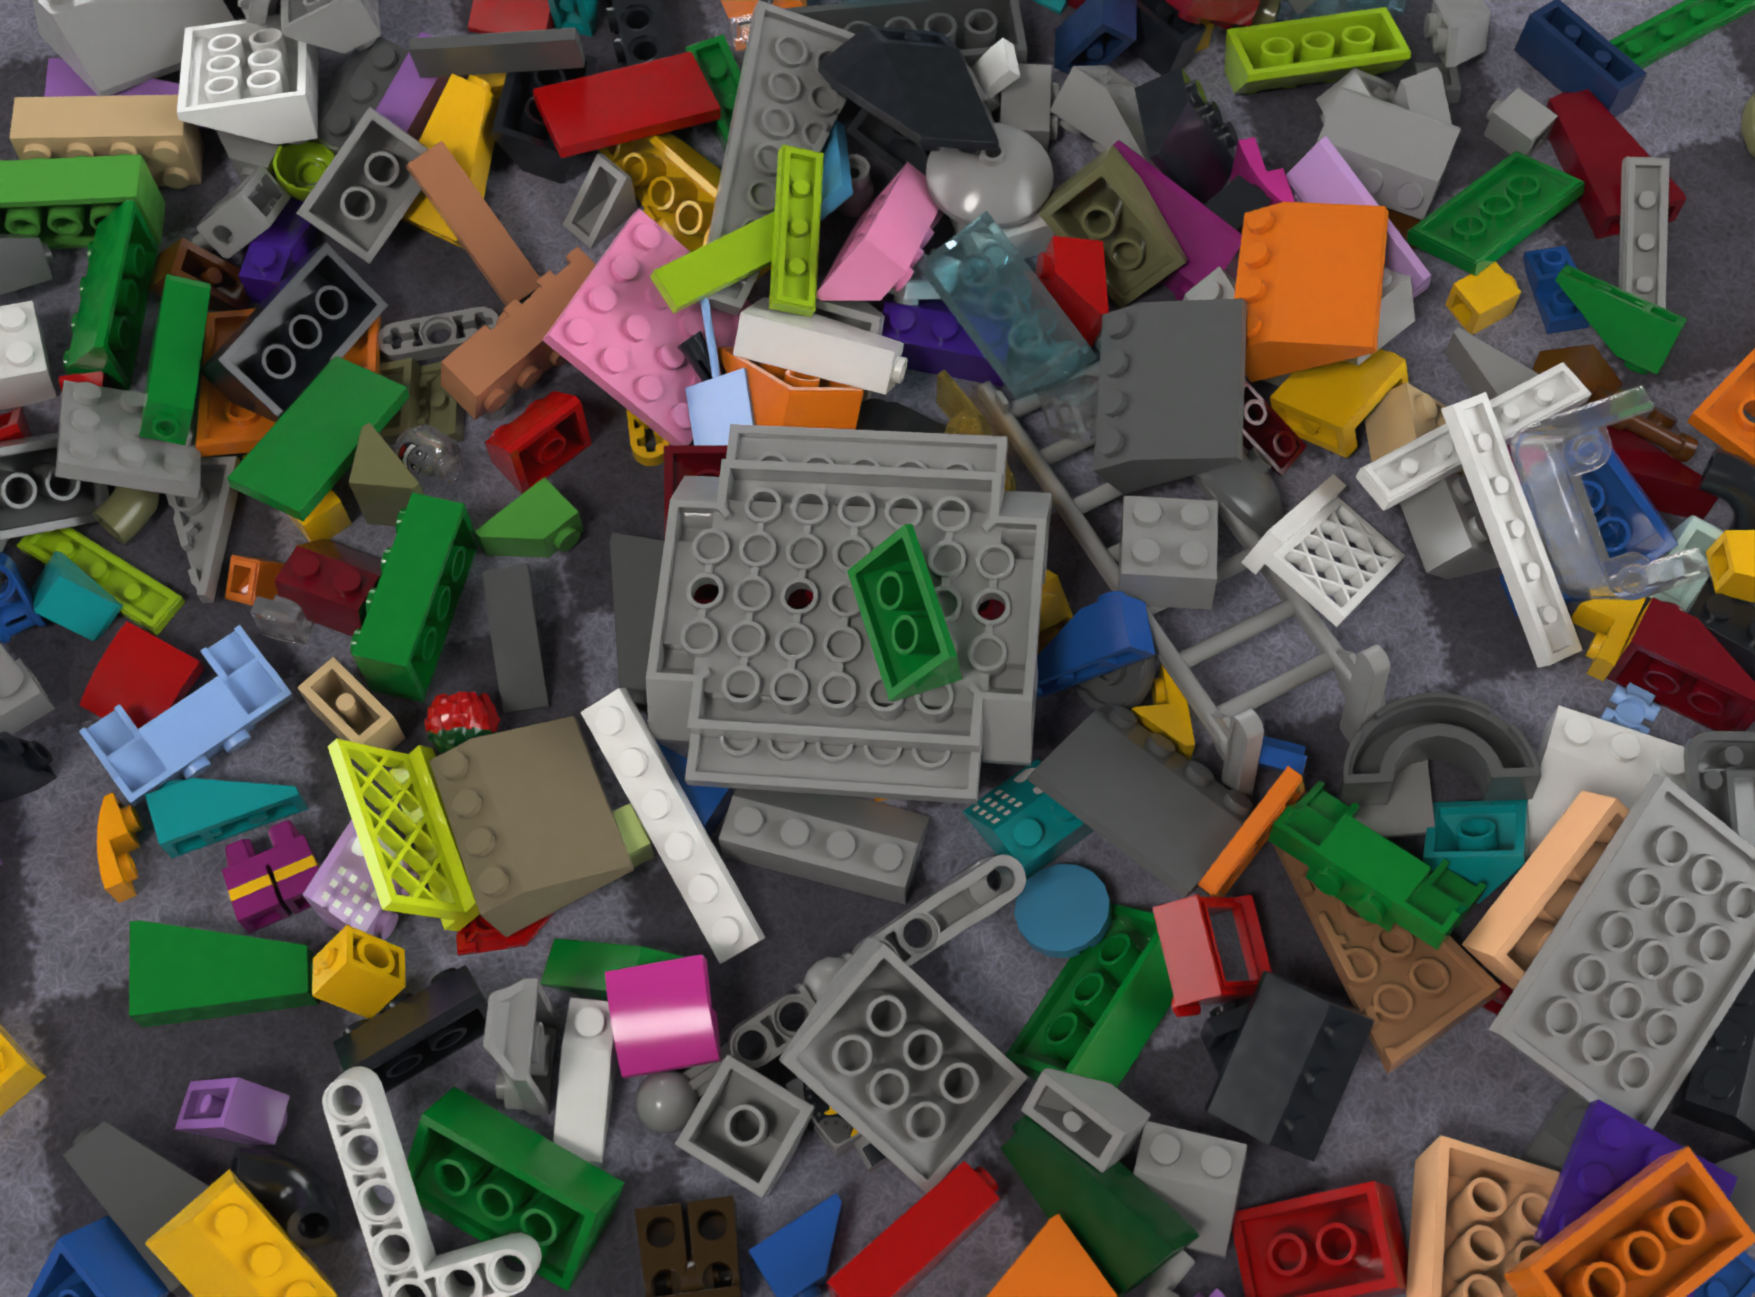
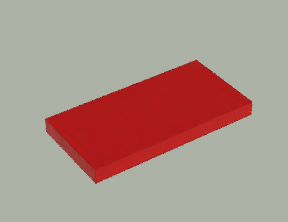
(626, 104)

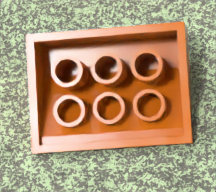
(1310, 284)

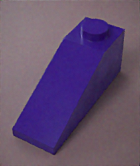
(276, 252)

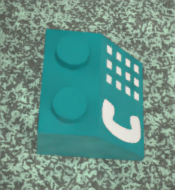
(1026, 822)

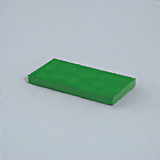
(1495, 212)
(317, 438)

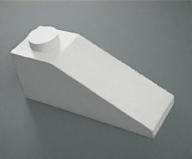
(586, 1080)

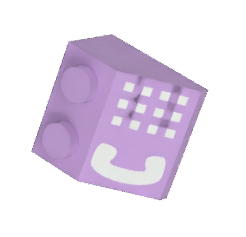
(345, 892)

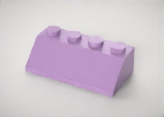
(1327, 178)

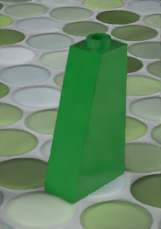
(175, 360)
(208, 974)

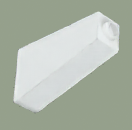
(819, 348)

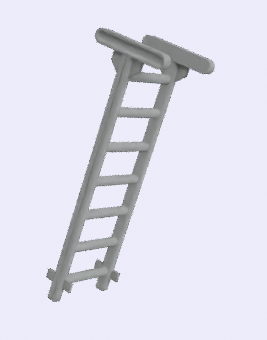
(1234, 723)

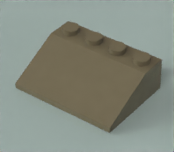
(530, 821)

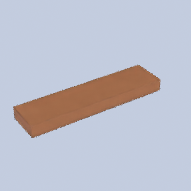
(473, 223)

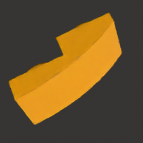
(115, 839)

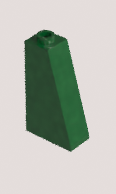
(1110, 1213)

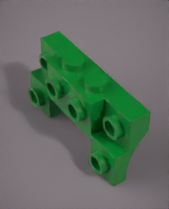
(1370, 871)

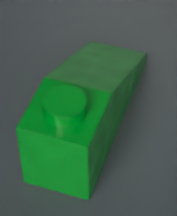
(1626, 323)
(582, 965)

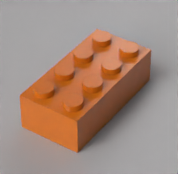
(1645, 1239)

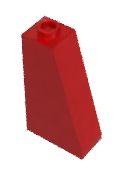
(920, 1237)

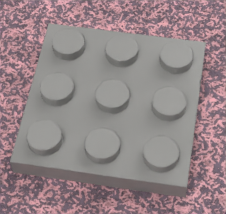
(104, 446)

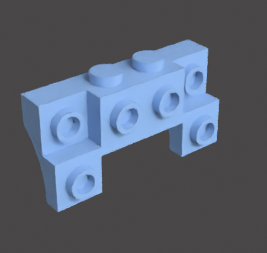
(195, 728)

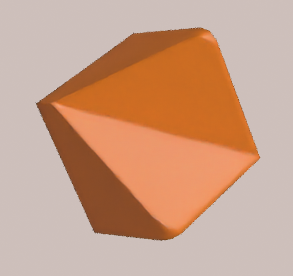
(251, 578)

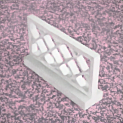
(1304, 529)

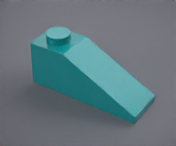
(207, 811)

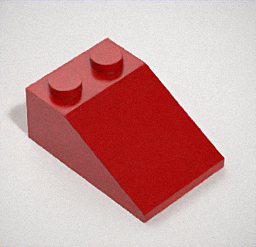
(1324, 1245)

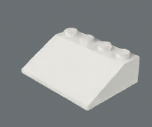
(250, 81)
(1597, 758)

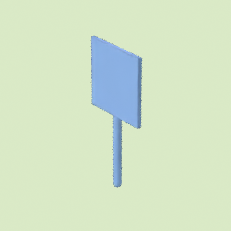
(719, 400)

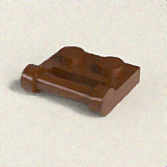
(1656, 427)

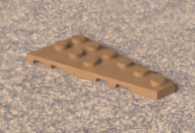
(1393, 975)

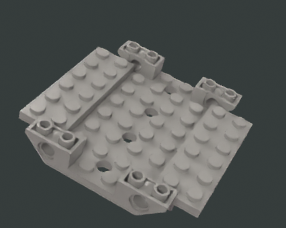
(797, 693)

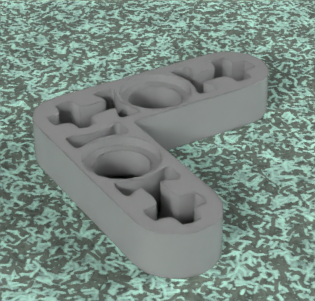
(425, 327)

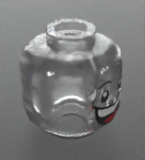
(429, 455)

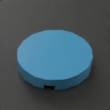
(1063, 910)

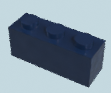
(1578, 57)

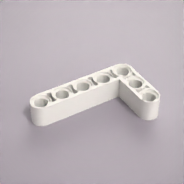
(405, 1216)

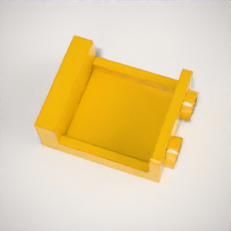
(1334, 398)

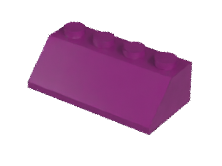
(1198, 230)

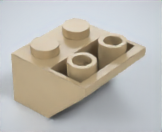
(1401, 418)

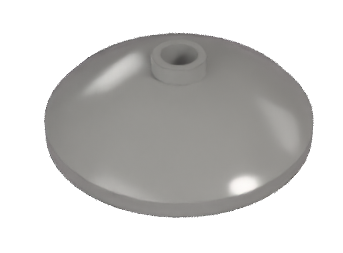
(1007, 186)

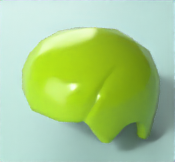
(301, 165)

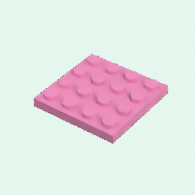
(629, 337)

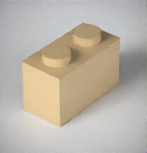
(350, 707)

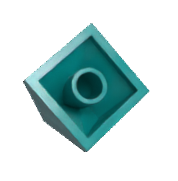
(1479, 840)

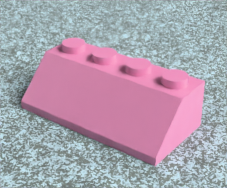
(884, 242)

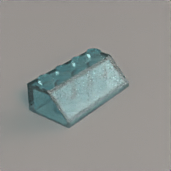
(1006, 309)

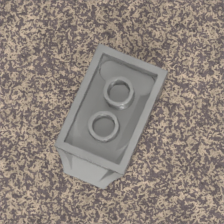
(523, 1044)

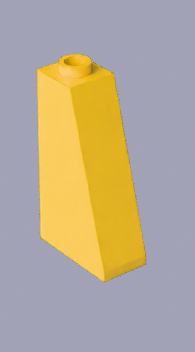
(464, 124)

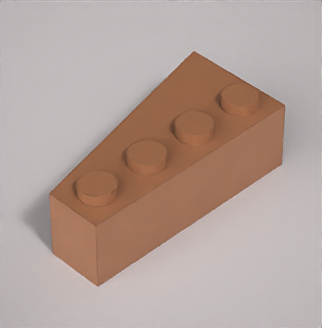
(513, 353)

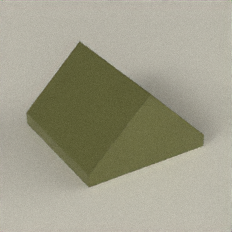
(380, 479)

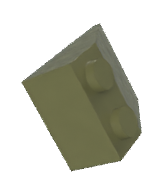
(1114, 206)

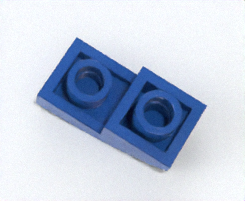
(1554, 306)

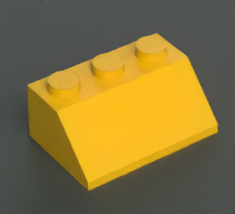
(235, 1248)

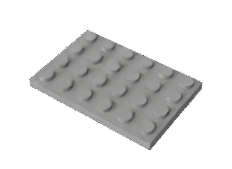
(1641, 958)

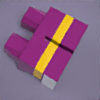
(252, 875)

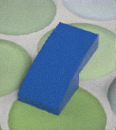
(1279, 754)

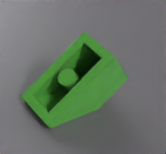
(532, 525)

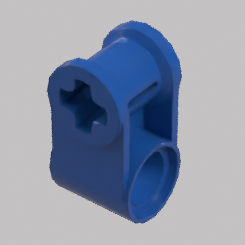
(15, 603)

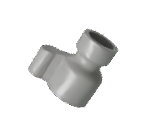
(862, 188)

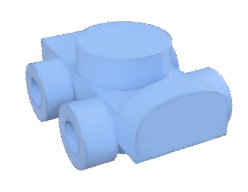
(1632, 707)

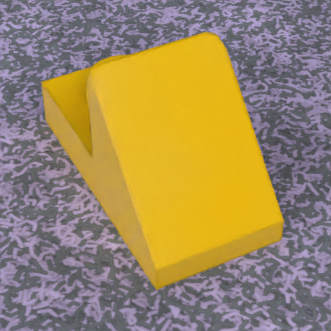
(1612, 625)
(1168, 715)

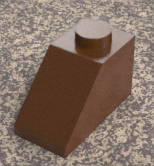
(195, 263)

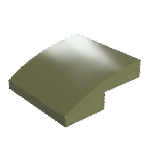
(426, 401)

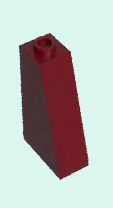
(1592, 149)

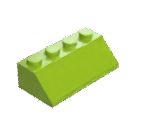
(1313, 50)

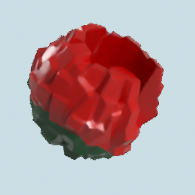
(460, 718)

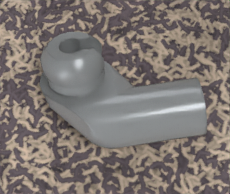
(1169, 1276)

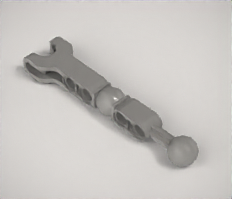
(670, 1097)

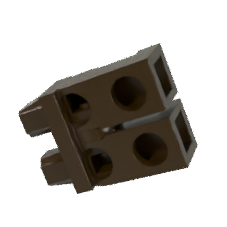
(715, 1257)

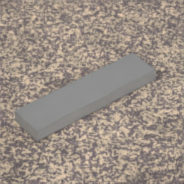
(1644, 228)

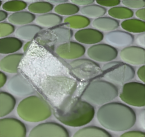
(1549, 466)

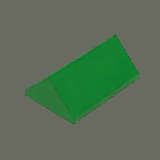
(904, 617)

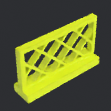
(423, 823)

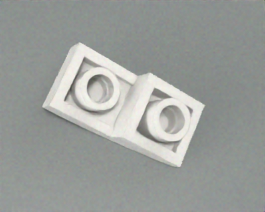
(997, 70)

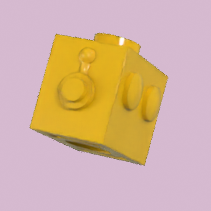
(358, 972)

